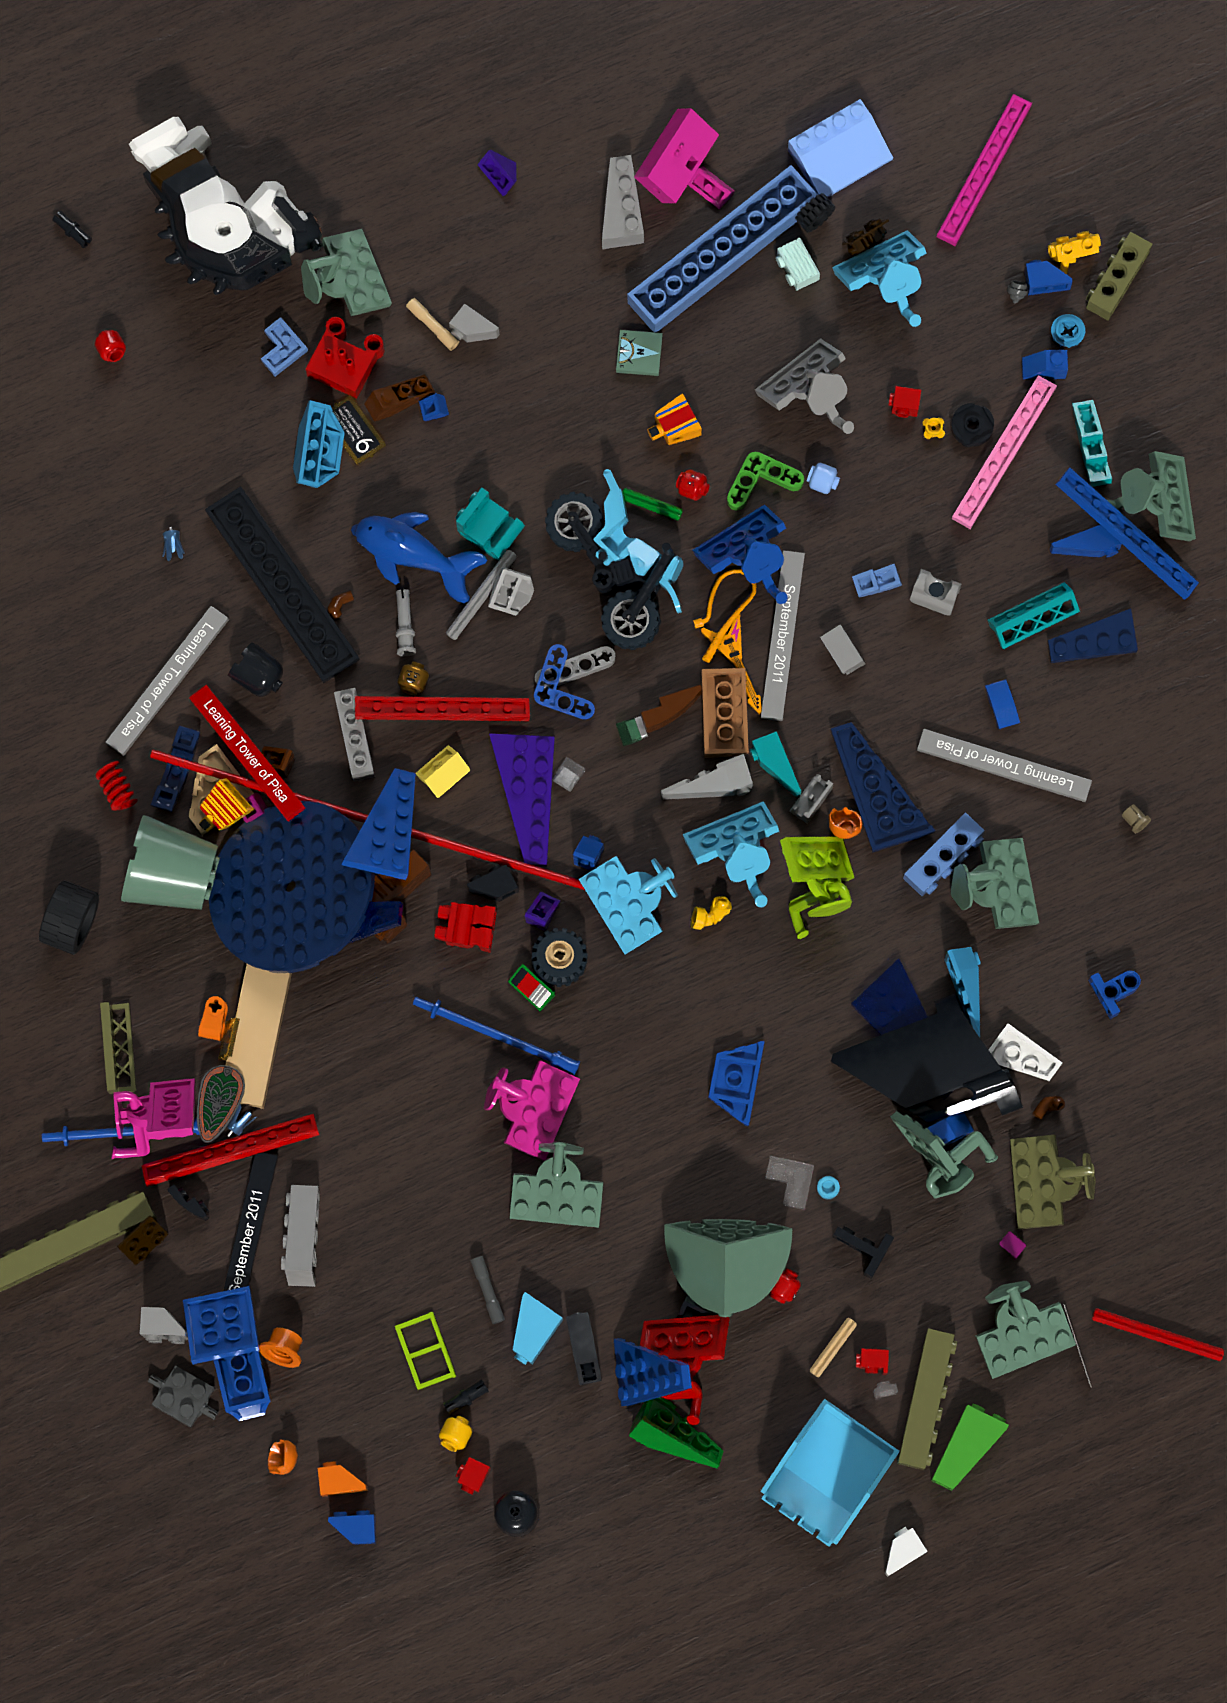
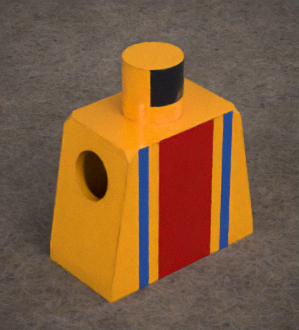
(675, 422)

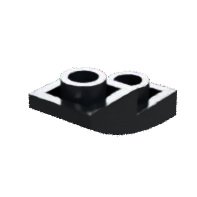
(196, 1208)

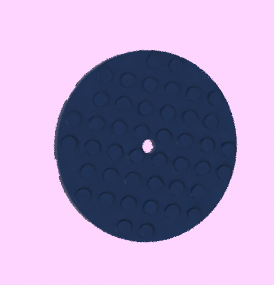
(297, 927)

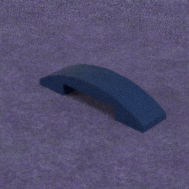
(175, 776)

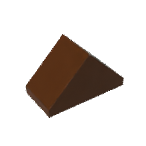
(280, 759)

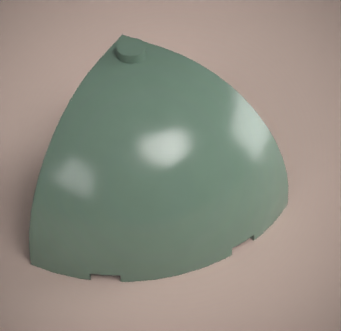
(727, 1261)

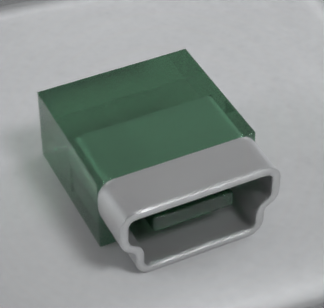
(631, 730)

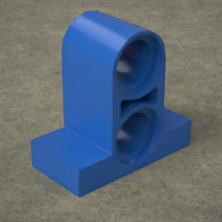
(1118, 986)

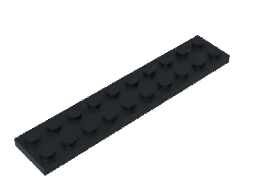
(282, 584)

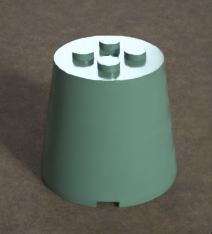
(170, 867)

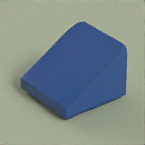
(433, 407)

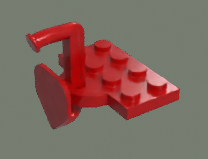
(690, 1342)

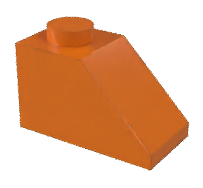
(337, 1480)

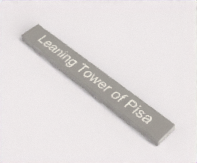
(167, 680)
(1004, 765)

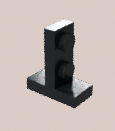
(865, 1247)

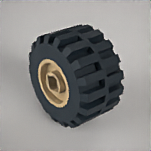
(559, 957)

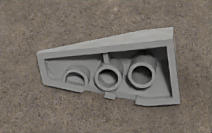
(727, 779)

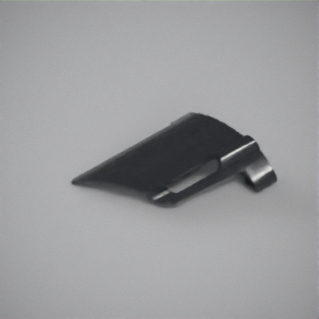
(931, 1061)

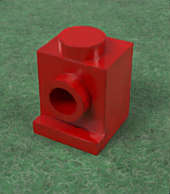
(873, 1360)

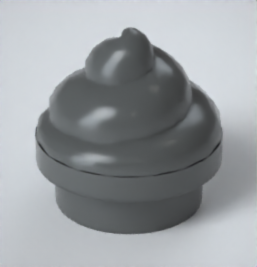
(1017, 290)

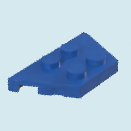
(736, 1080)

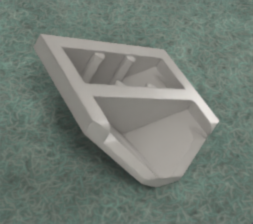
(511, 591)

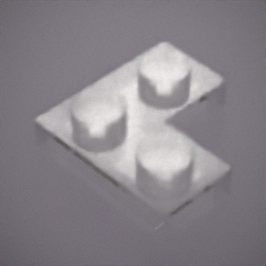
(797, 1177)

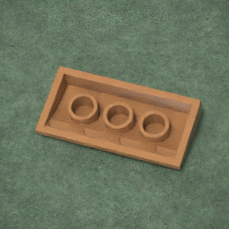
(724, 712)

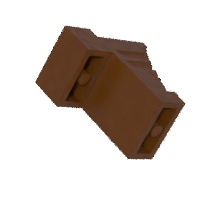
(396, 889)

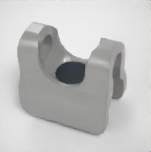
(935, 593)

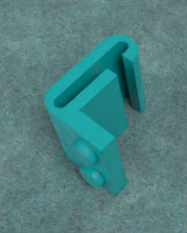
(488, 525)

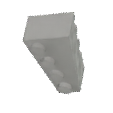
(622, 210)
(301, 1235)

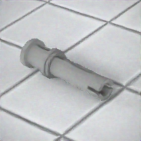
(405, 632)

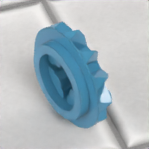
(1068, 321)

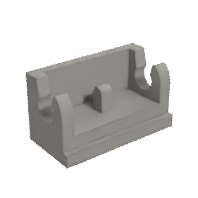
(842, 650)
(811, 798)

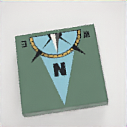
(639, 352)

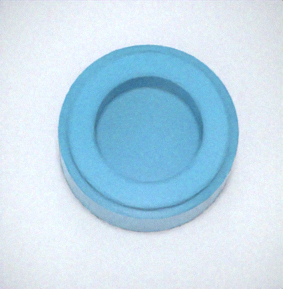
(828, 1187)

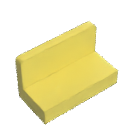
(443, 771)

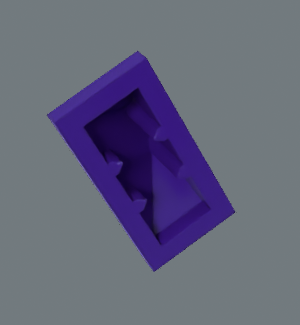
(499, 171)

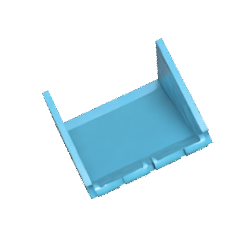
(828, 1473)

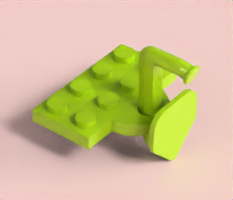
(823, 866)

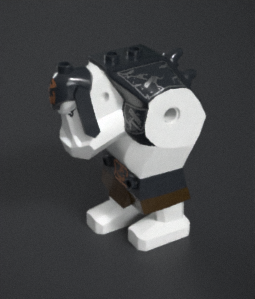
(209, 222)

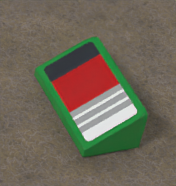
(531, 987)

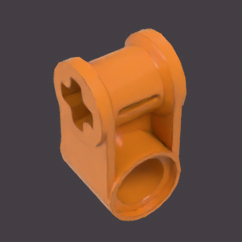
(212, 1023)

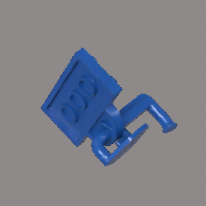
(748, 546)

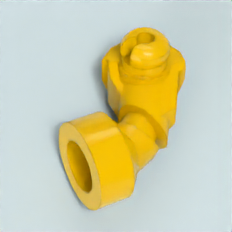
(720, 907)

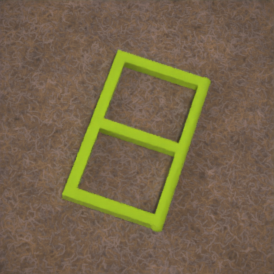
(409, 1357)

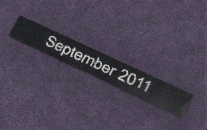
(251, 1221)

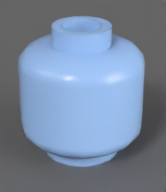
(823, 478)

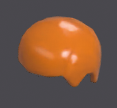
(845, 823)
(282, 1457)

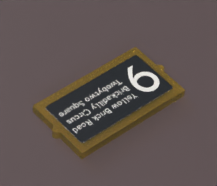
(360, 436)

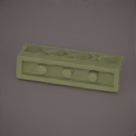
(109, 1047)

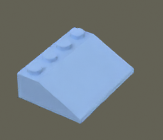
(840, 149)

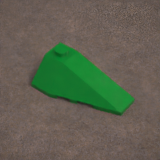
(665, 1430)

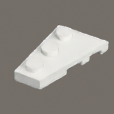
(1023, 1055)

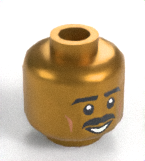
(413, 678)

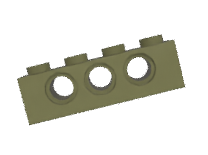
(1104, 304)

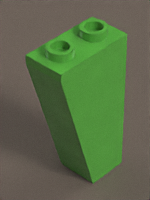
(968, 1444)

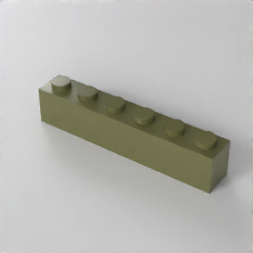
(926, 1398)

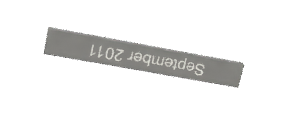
(782, 637)

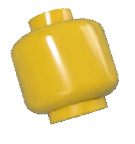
(455, 1433)

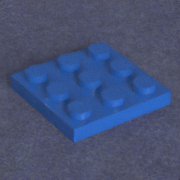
(221, 1325)

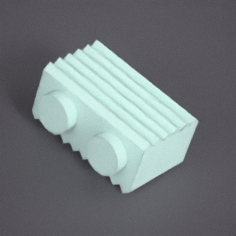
(797, 264)

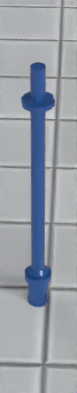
(556, 1059)
(68, 1135)

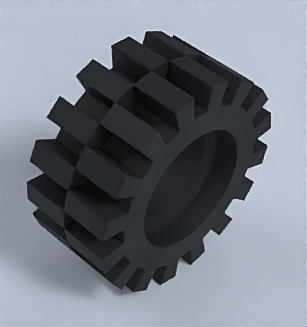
(815, 212)

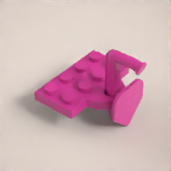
(537, 1108)
(160, 1115)

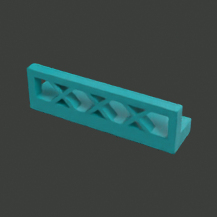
(1034, 608)

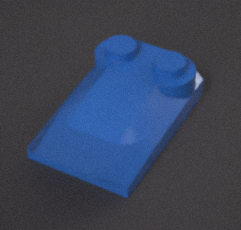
(243, 1385)

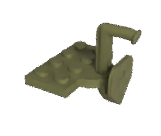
(1042, 1178)

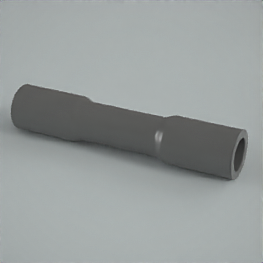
(492, 1304)

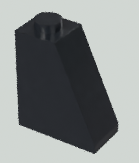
(583, 1348)

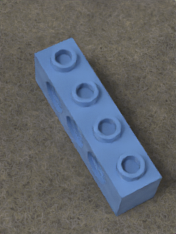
(963, 827)

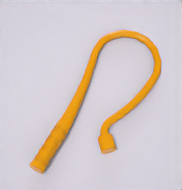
(720, 635)

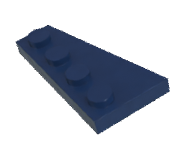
(1102, 638)

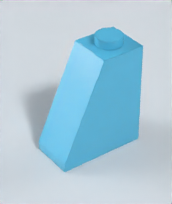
(534, 1329)

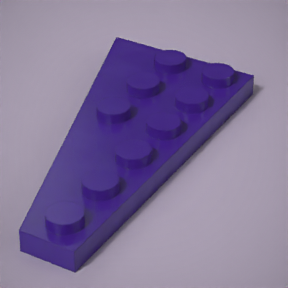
(527, 776)

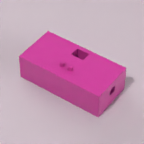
(676, 155)

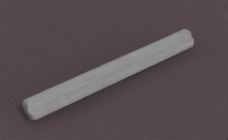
(479, 596)

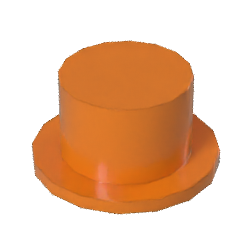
(282, 1348)

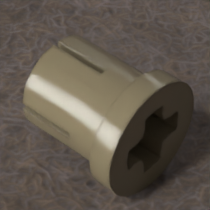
(1136, 818)

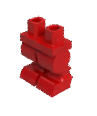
(461, 925)

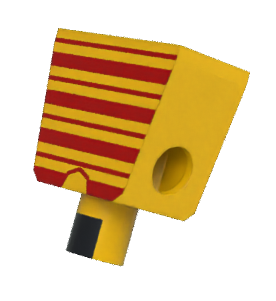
(223, 806)

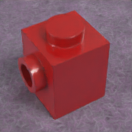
(905, 401)
(472, 1475)

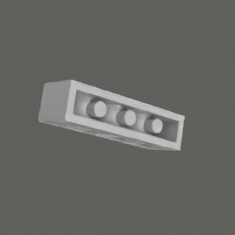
(354, 736)

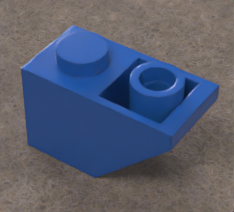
(357, 1528)

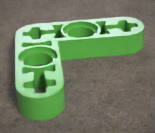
(762, 471)

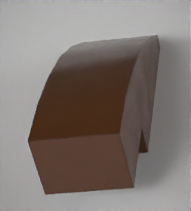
(670, 708)

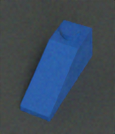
(1090, 543)

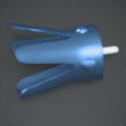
(172, 541)
(237, 1127)

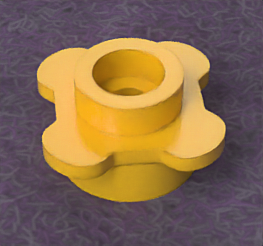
(933, 422)

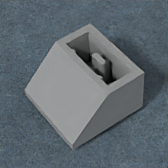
(160, 1324)

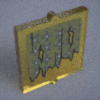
(229, 1038)

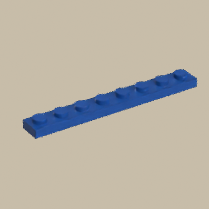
(1127, 533)

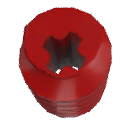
(114, 787)

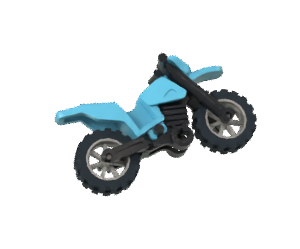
(619, 561)

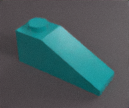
(774, 761)

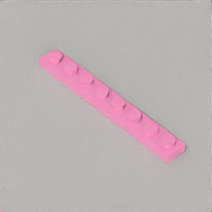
(1004, 452)

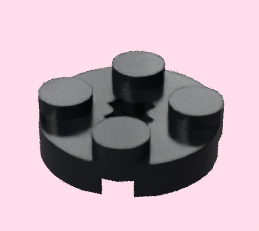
(975, 413)

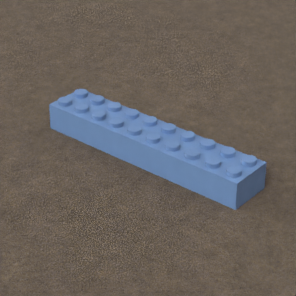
(721, 250)

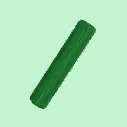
(652, 504)

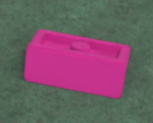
(711, 187)

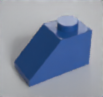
(1045, 278)
(1047, 364)
(588, 852)
(952, 1128)

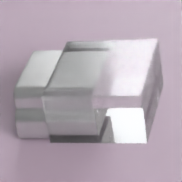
(568, 774)

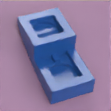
(1002, 704)

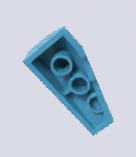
(964, 972)

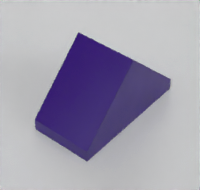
(542, 911)

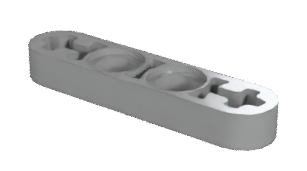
(576, 671)

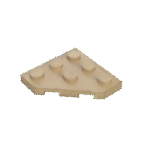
(204, 783)

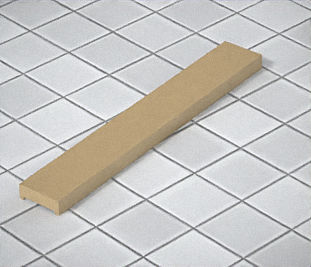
(258, 1031)

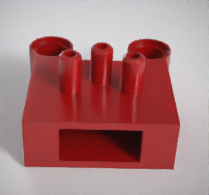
(342, 363)

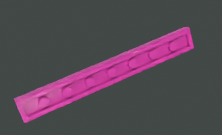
(984, 170)

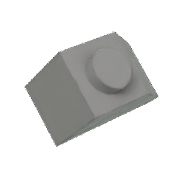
(472, 326)

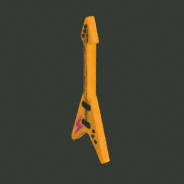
(732, 650)

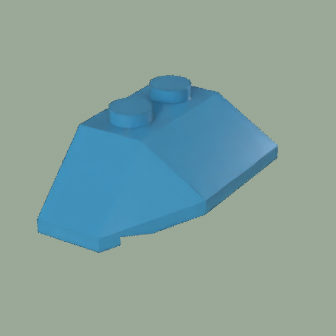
(318, 446)

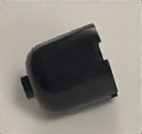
(257, 671)
(525, 1520)

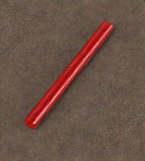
(1158, 1334)

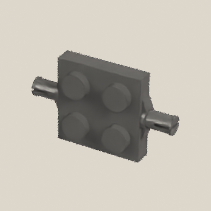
(183, 1396)

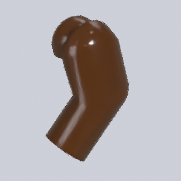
(337, 602)
(1048, 1103)

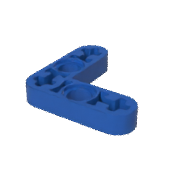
(555, 694)

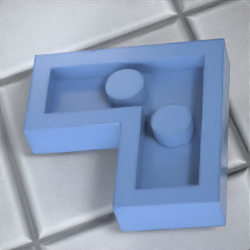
(287, 348)

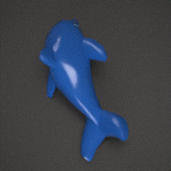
(397, 542)

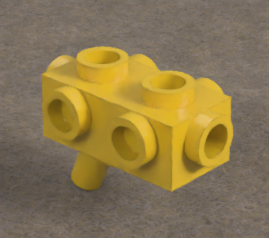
(1068, 249)

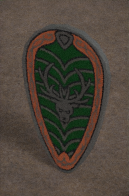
(218, 1100)

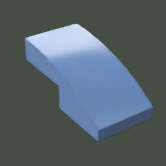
(877, 581)

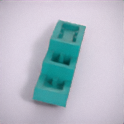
(1091, 443)

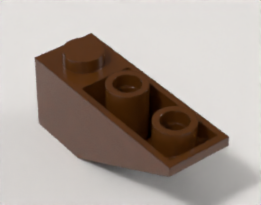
(397, 397)

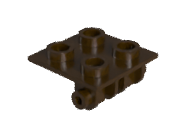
(873, 233)
(143, 1240)

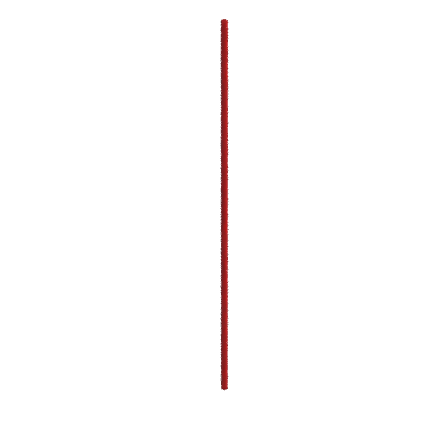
(362, 818)

